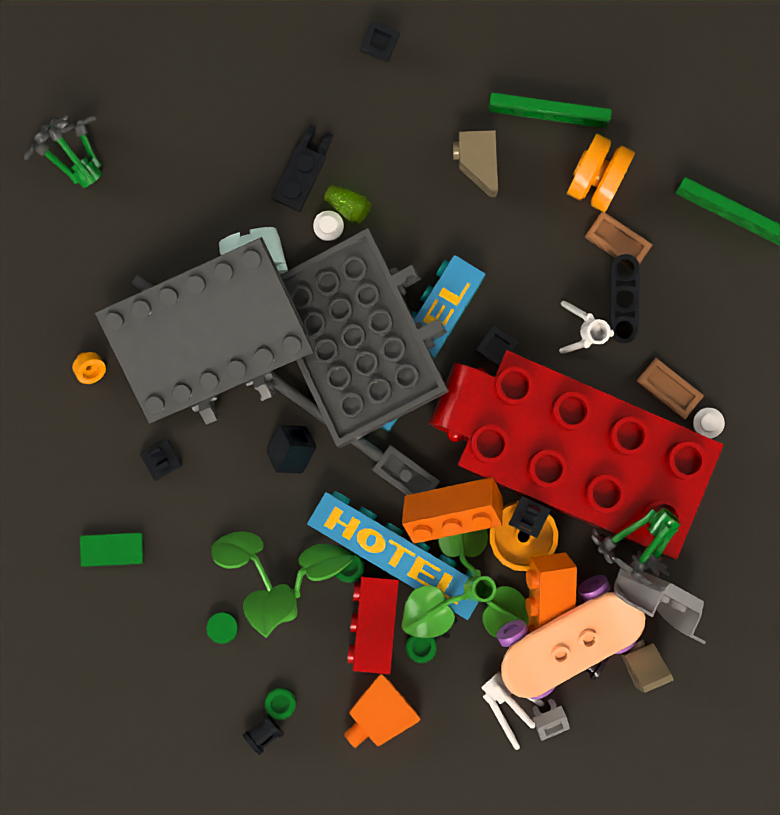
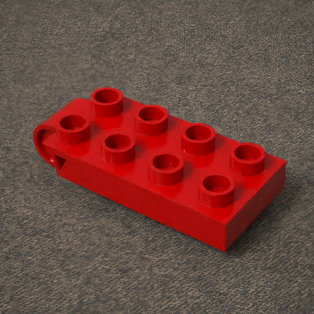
(575, 447)

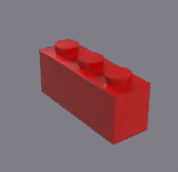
(373, 625)

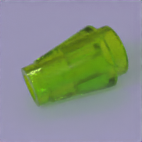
(348, 203)

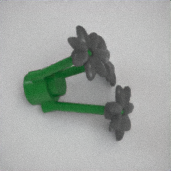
(84, 170)
(662, 527)

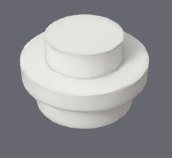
(328, 225)
(708, 422)

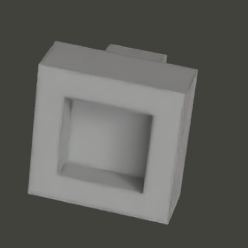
(551, 722)

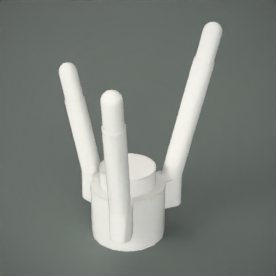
(592, 331)
(496, 690)

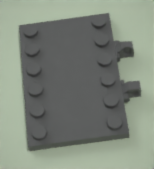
(206, 333)
(368, 348)

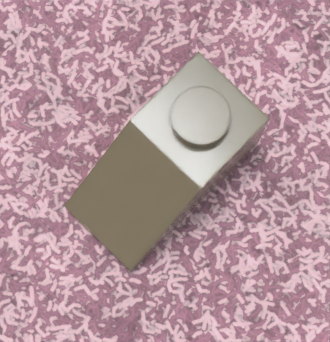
(478, 158)
(646, 666)

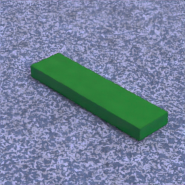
(549, 110)
(729, 210)

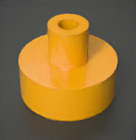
(88, 367)

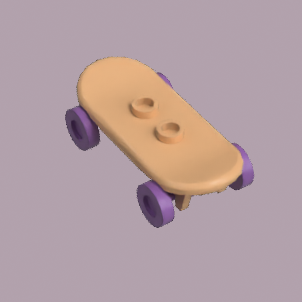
(569, 642)

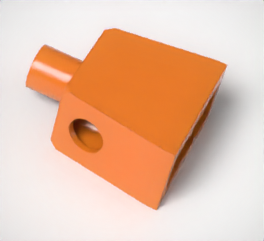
(380, 714)

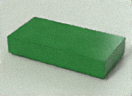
(111, 549)

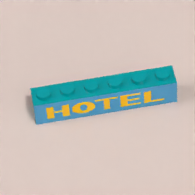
(447, 300)
(389, 550)

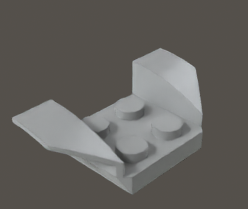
(673, 603)

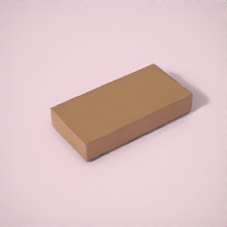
(617, 239)
(669, 388)

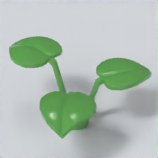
(278, 604)
(427, 611)

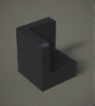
(291, 449)

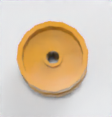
(600, 172)
(515, 553)

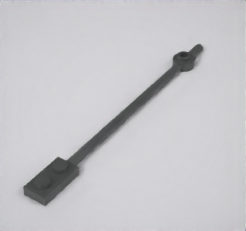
(391, 465)

